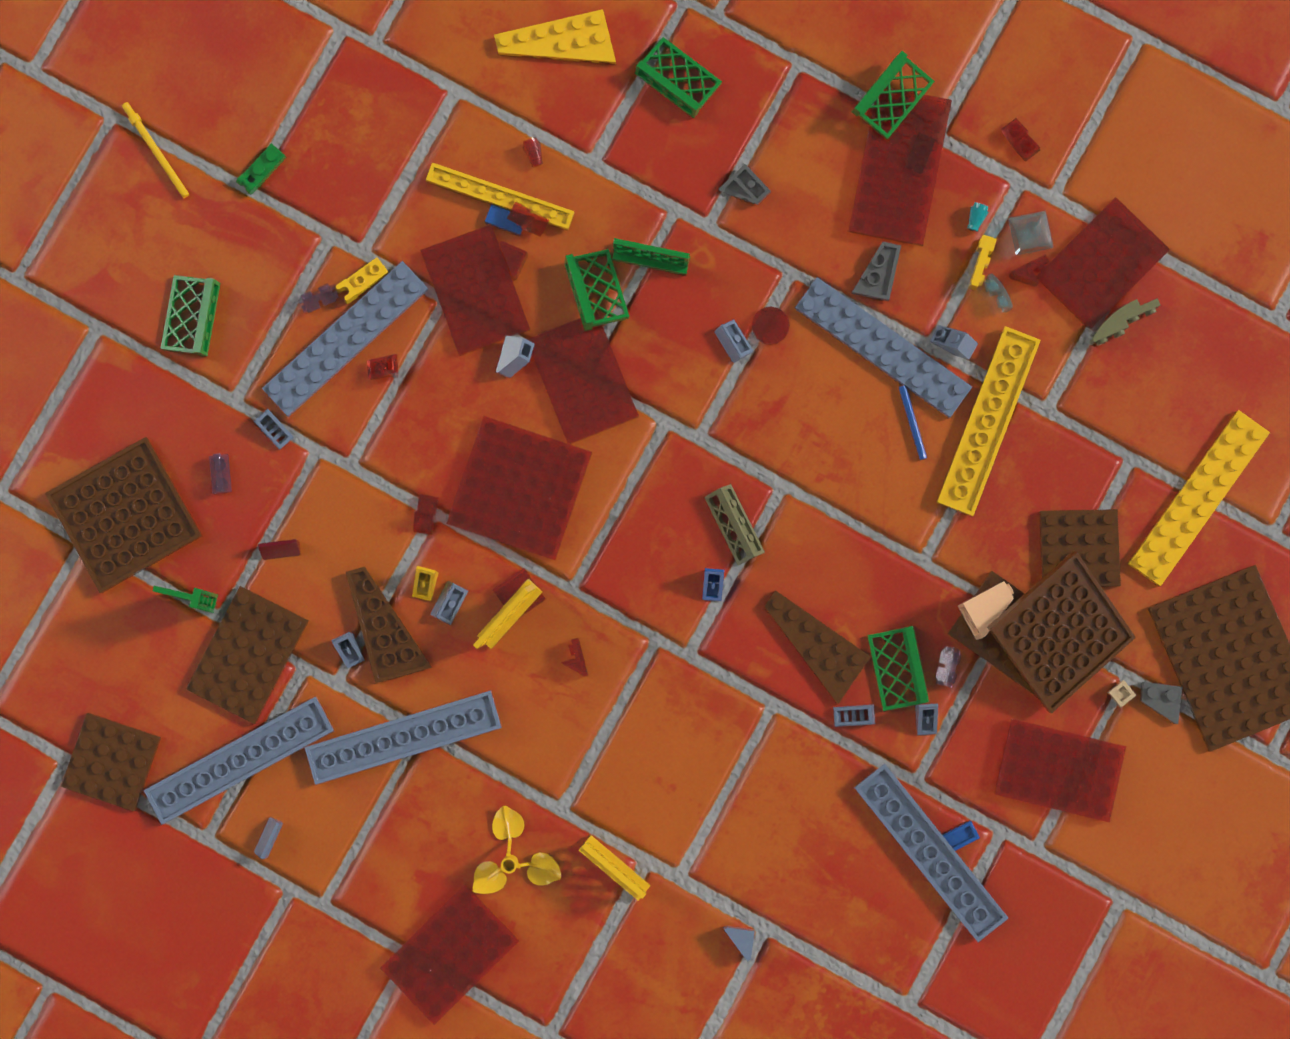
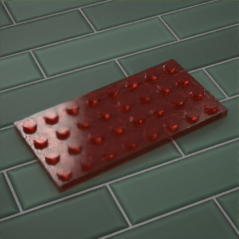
(901, 171)

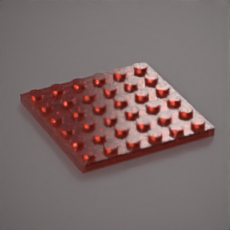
(519, 488)

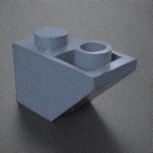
(954, 341)
(514, 355)

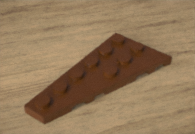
(387, 640)
(825, 651)

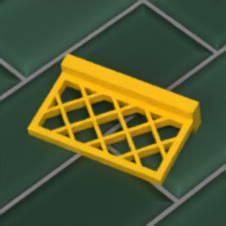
(508, 615)
(614, 868)

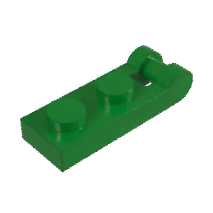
(261, 168)

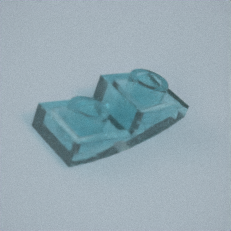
(995, 287)

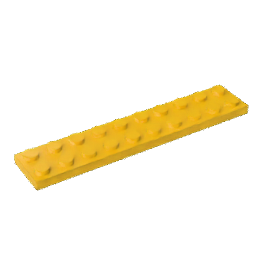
(988, 421)
(1198, 498)

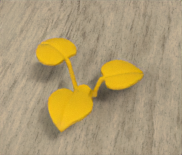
(490, 879)

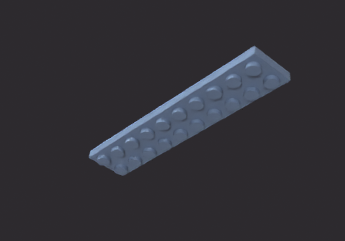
(345, 338)
(883, 347)
(403, 737)
(239, 760)
(931, 852)

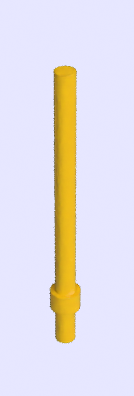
(136, 121)

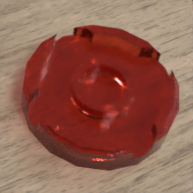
(770, 325)

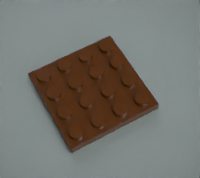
(1089, 534)
(111, 761)

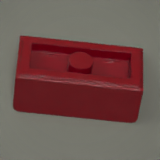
(279, 549)

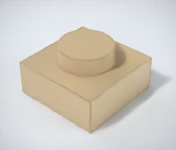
(1121, 693)

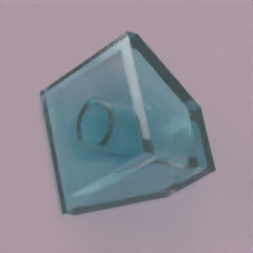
(1030, 232)

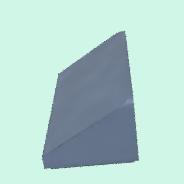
(733, 341)
(449, 602)
(268, 838)

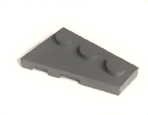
(880, 273)

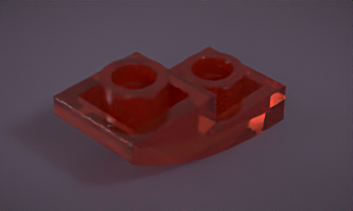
(1020, 140)

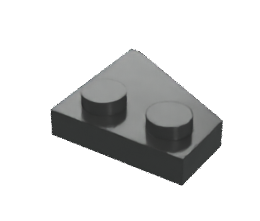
(746, 186)
(1163, 699)

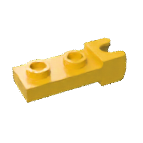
(985, 248)
(362, 280)

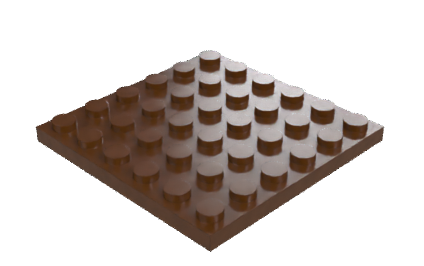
(123, 515)
(1061, 632)

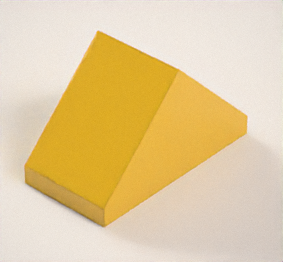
(424, 583)

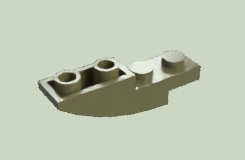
(1117, 322)

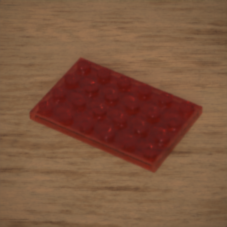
(1102, 263)
(475, 290)
(582, 380)
(1060, 770)
(449, 954)

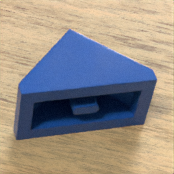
(713, 584)

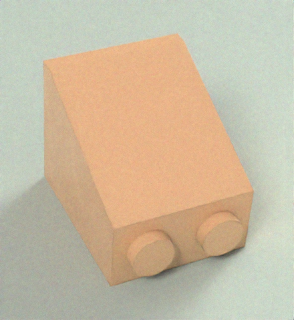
(986, 608)

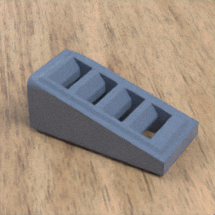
(264, 415)
(837, 717)

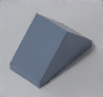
(348, 649)
(926, 718)
(742, 938)

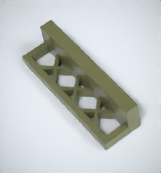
(737, 522)

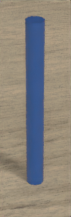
(912, 422)

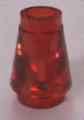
(533, 151)

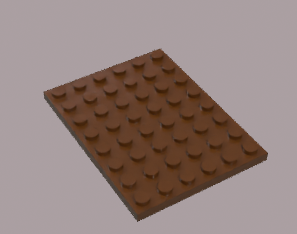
(1228, 656)

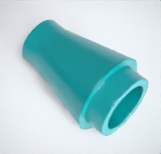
(977, 215)

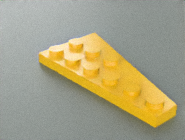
(570, 39)

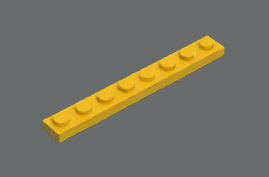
(497, 194)

